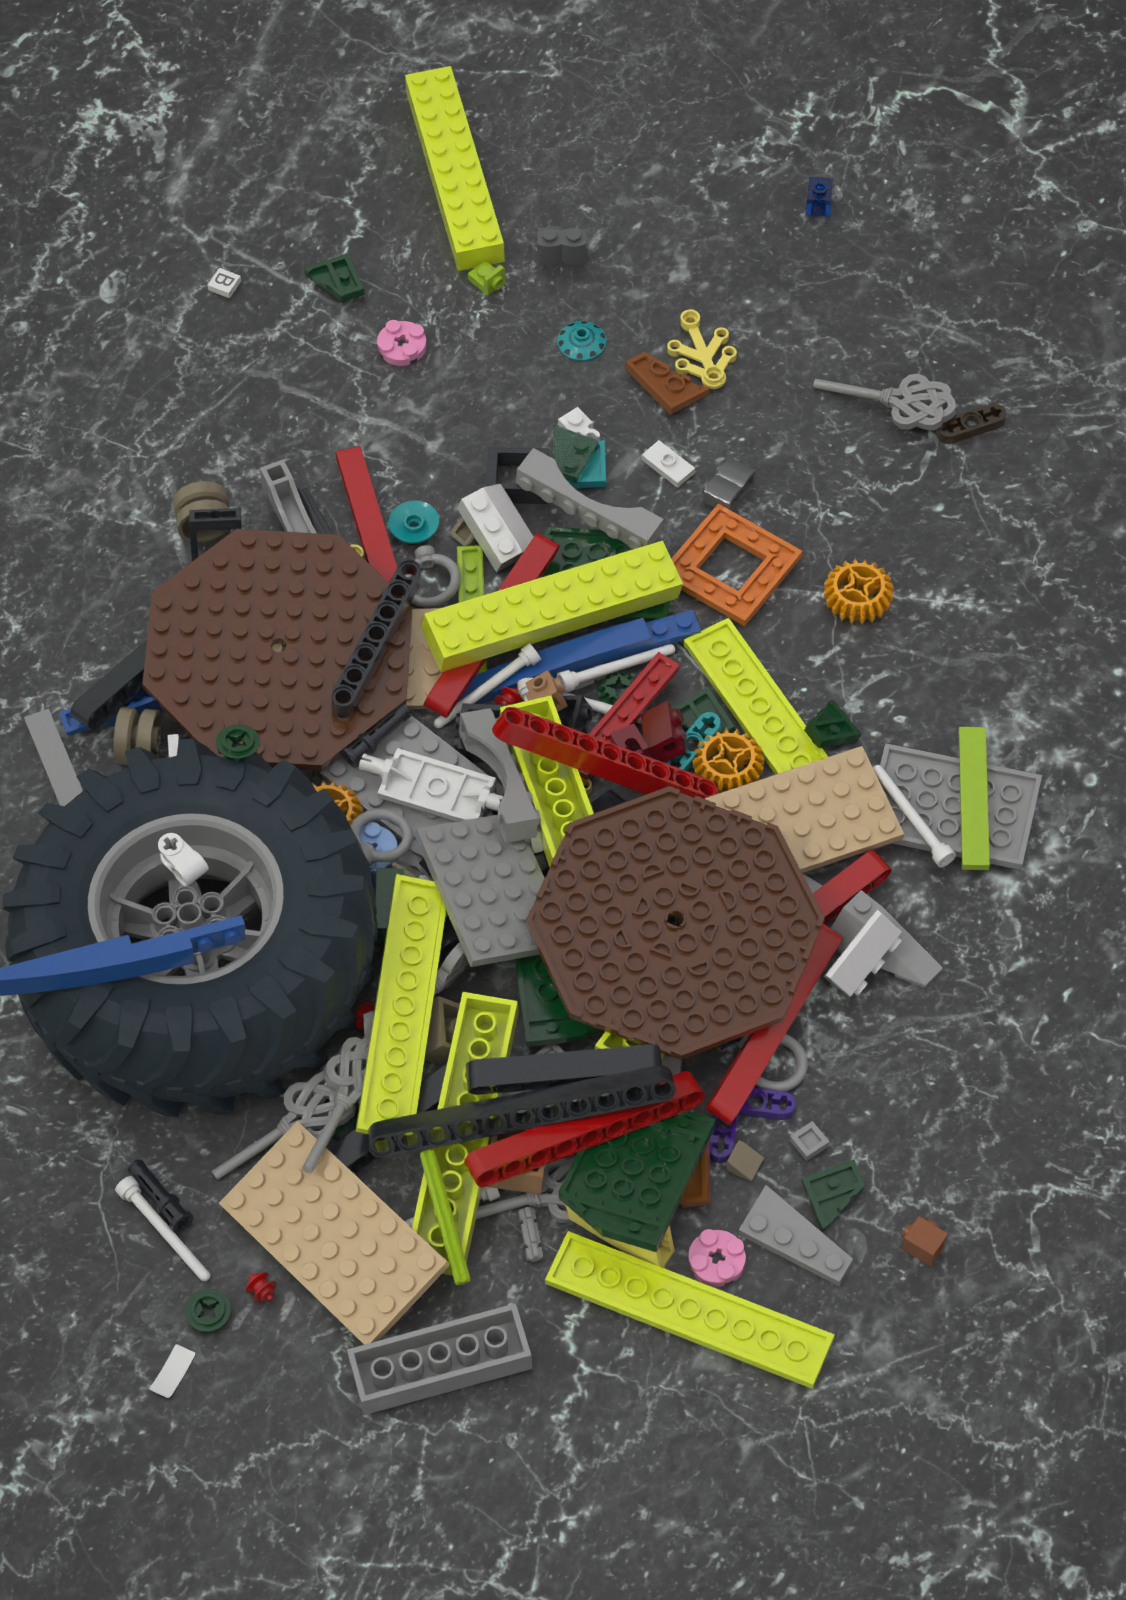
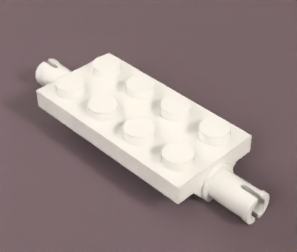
(433, 785)

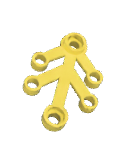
(690, 322)

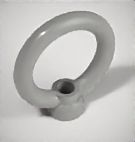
(428, 558)
(384, 814)
(799, 1074)

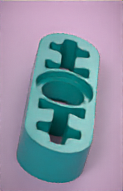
(698, 725)

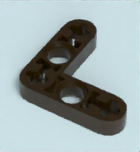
(964, 432)

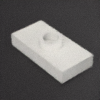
(668, 464)

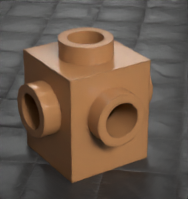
(546, 685)

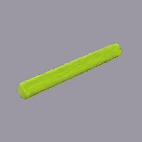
(445, 1217)

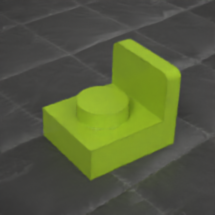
(487, 277)

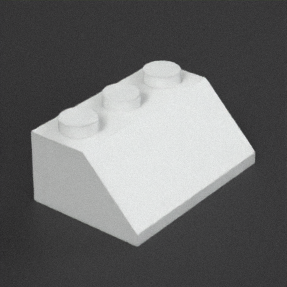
(495, 525)
(864, 954)

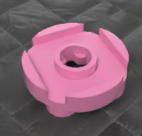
(401, 331)
(717, 1242)

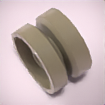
(197, 497)
(136, 731)

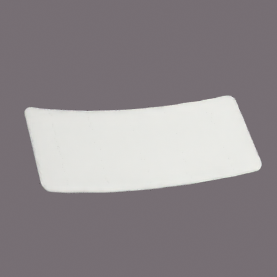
(173, 1371)

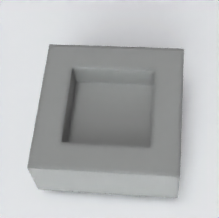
(809, 1141)

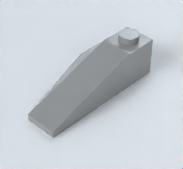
(909, 958)

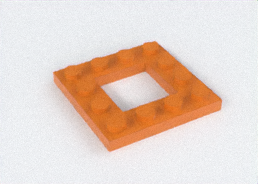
(743, 604)

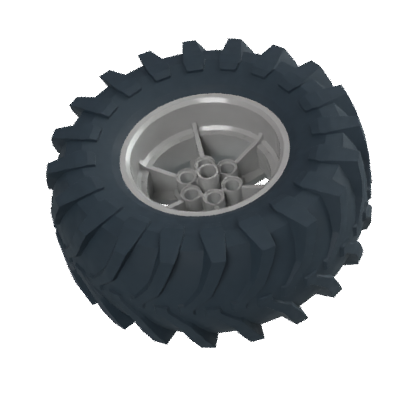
(217, 1026)

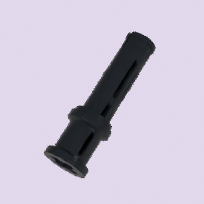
(368, 741)
(166, 1204)

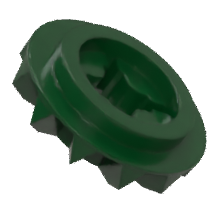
(606, 687)
(235, 734)
(209, 1298)

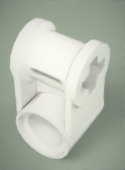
(181, 859)

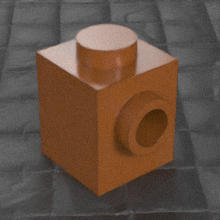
(924, 1240)

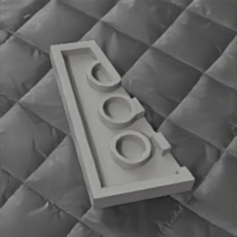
(790, 1235)

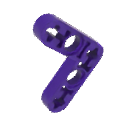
(746, 1110)

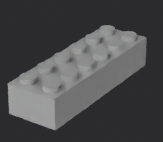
(439, 1359)

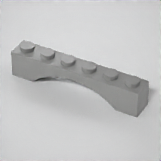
(285, 498)
(630, 525)
(516, 812)

